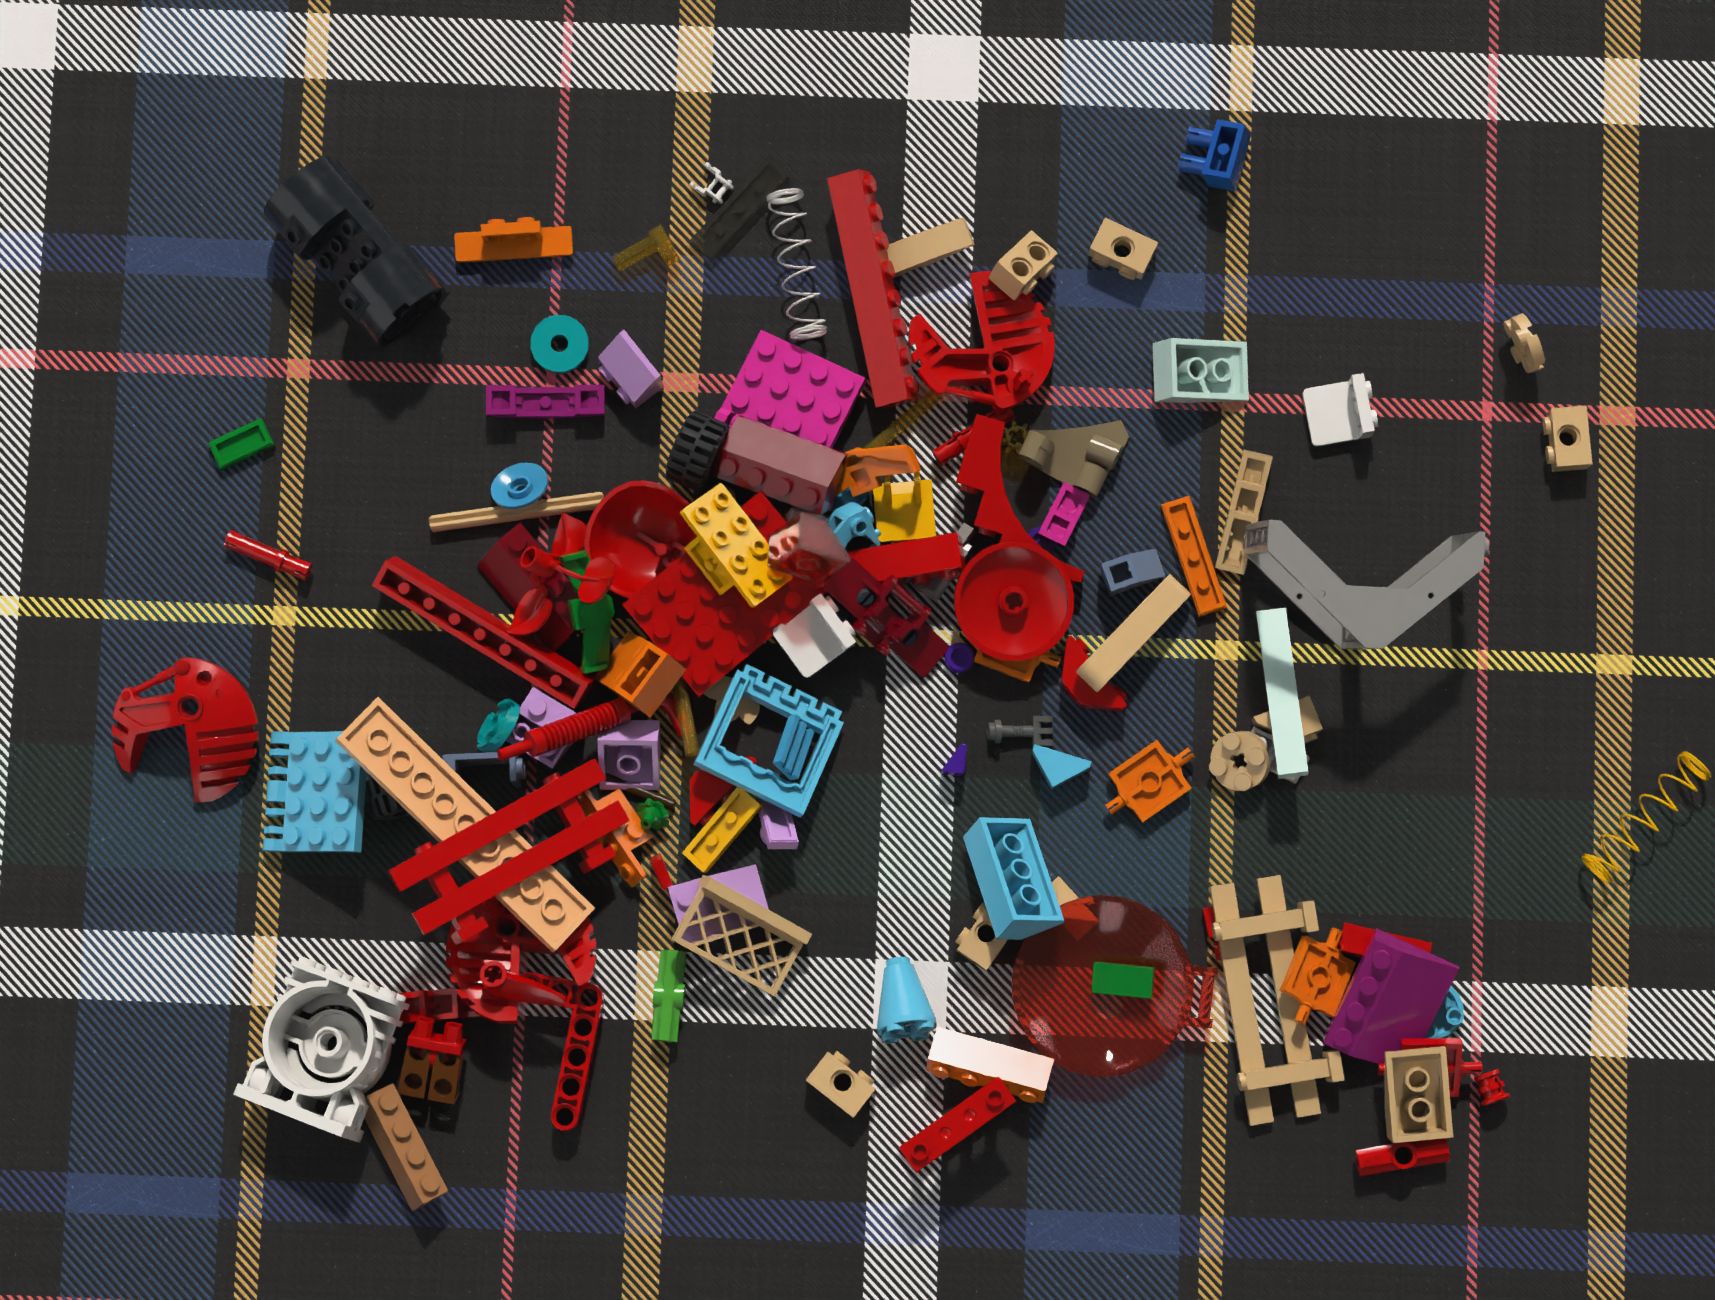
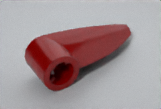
(517, 987)

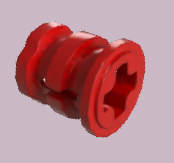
(1491, 1087)

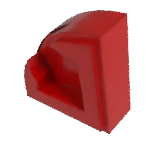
(661, 871)

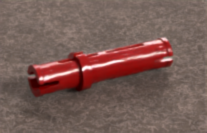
(959, 441)
(273, 557)

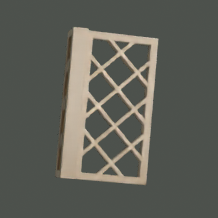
(747, 910)

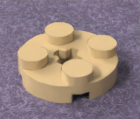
(1526, 346)
(1256, 757)

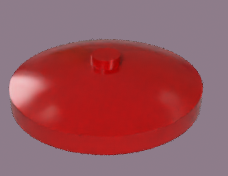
(1014, 601)

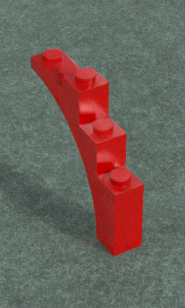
(982, 471)

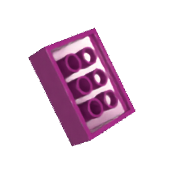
(1389, 998)

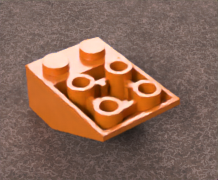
(640, 673)

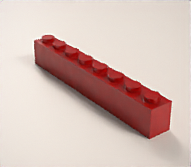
(873, 288)
(483, 631)

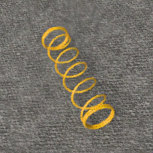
(1591, 860)

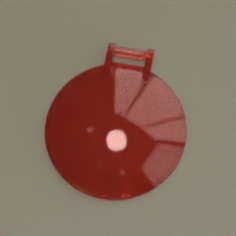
(1104, 1031)

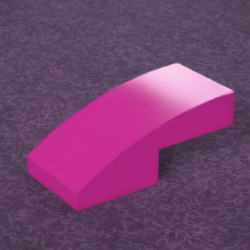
(1064, 514)

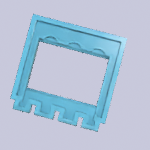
(751, 777)

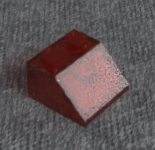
(806, 549)

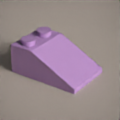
(742, 880)

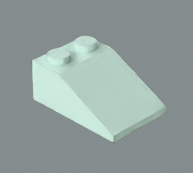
(1200, 371)

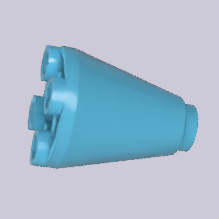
(903, 1004)

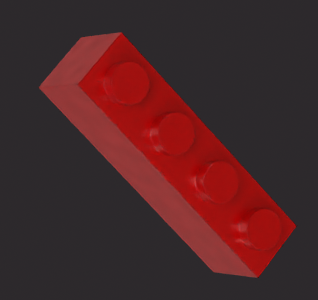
(915, 559)

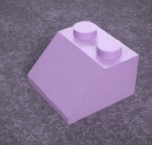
(629, 370)
(631, 754)

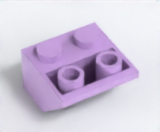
(536, 712)

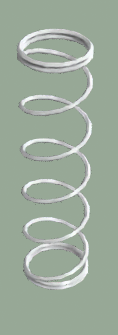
(796, 334)

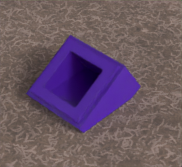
(956, 764)

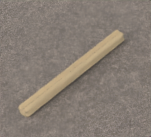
(498, 514)

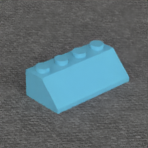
(1012, 877)

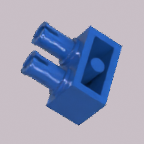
(1225, 154)

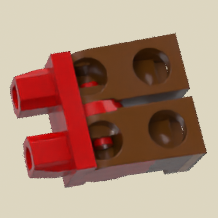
(434, 1051)

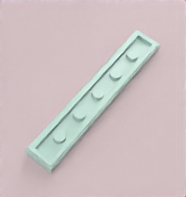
(1282, 693)

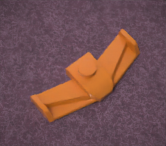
(866, 465)

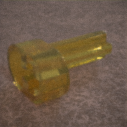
(655, 242)

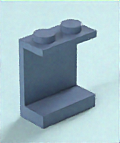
(517, 766)

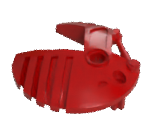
(1011, 334)
(217, 735)
(491, 945)

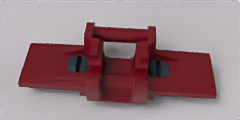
(880, 624)

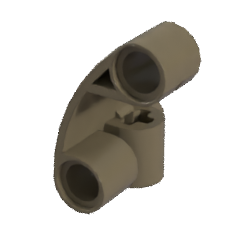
(1077, 454)

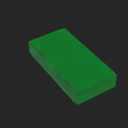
(241, 444)
(1123, 980)

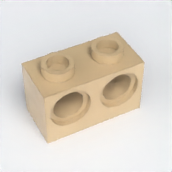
(1023, 265)

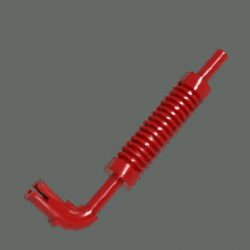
(582, 725)

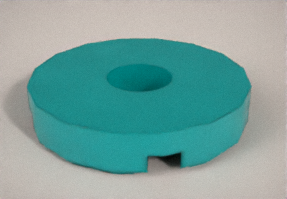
(555, 327)
(498, 726)

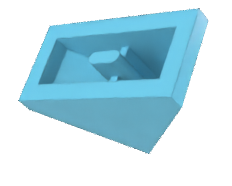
(1058, 766)

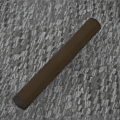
(644, 794)

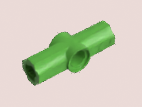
(668, 995)

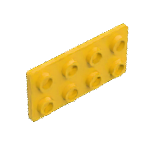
(730, 547)

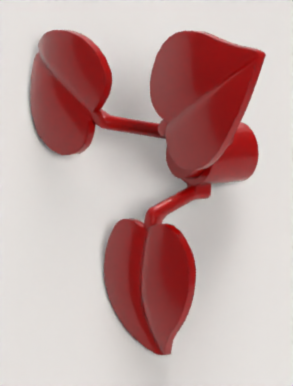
(534, 606)

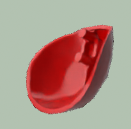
(639, 532)

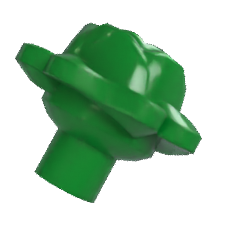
(653, 814)

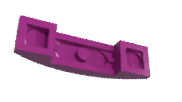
(545, 401)

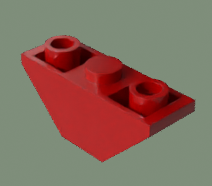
(1107, 698)
(707, 793)

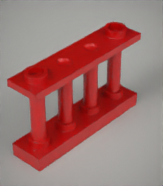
(957, 1124)

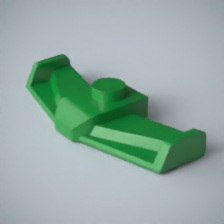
(592, 618)

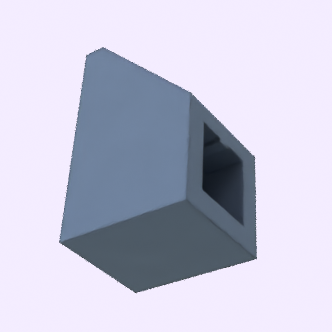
(1131, 571)

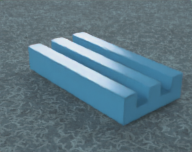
(796, 749)

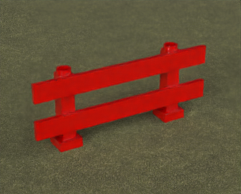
(579, 834)

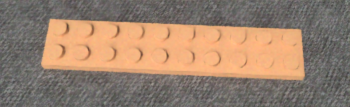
(447, 806)

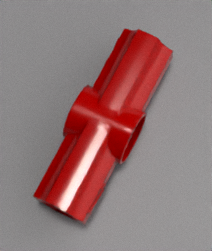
(1382, 1158)

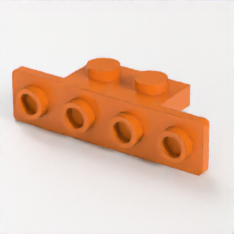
(513, 241)
(622, 839)

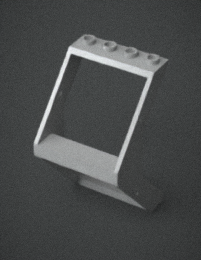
(1362, 614)

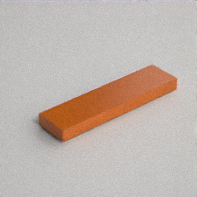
(1193, 556)

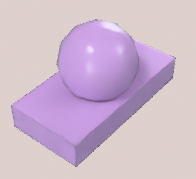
(777, 827)

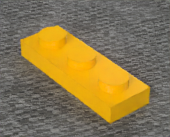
(722, 829)

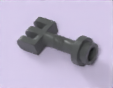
(996, 731)

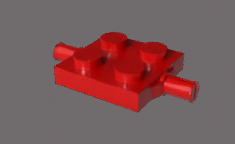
(1455, 1062)

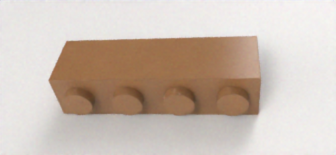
(403, 1148)

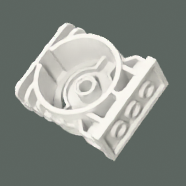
(310, 990)

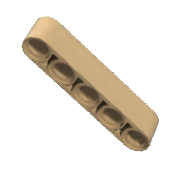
(1133, 633)

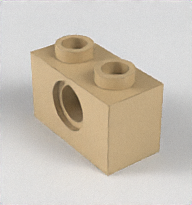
(1113, 235)
(1574, 422)
(973, 948)
(823, 1080)

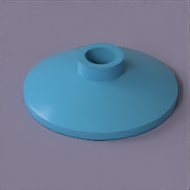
(519, 485)

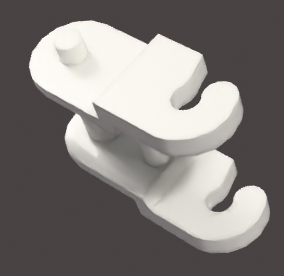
(716, 197)

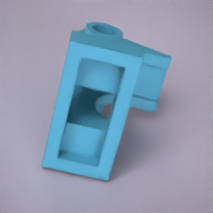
(853, 521)

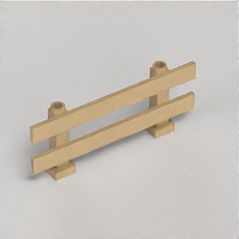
(1300, 1067)

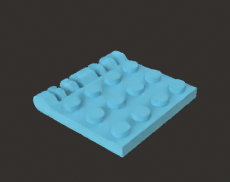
(320, 795)

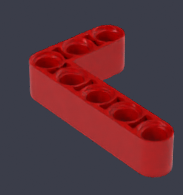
(574, 1042)

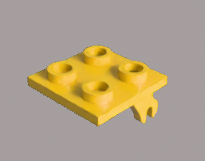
(904, 510)

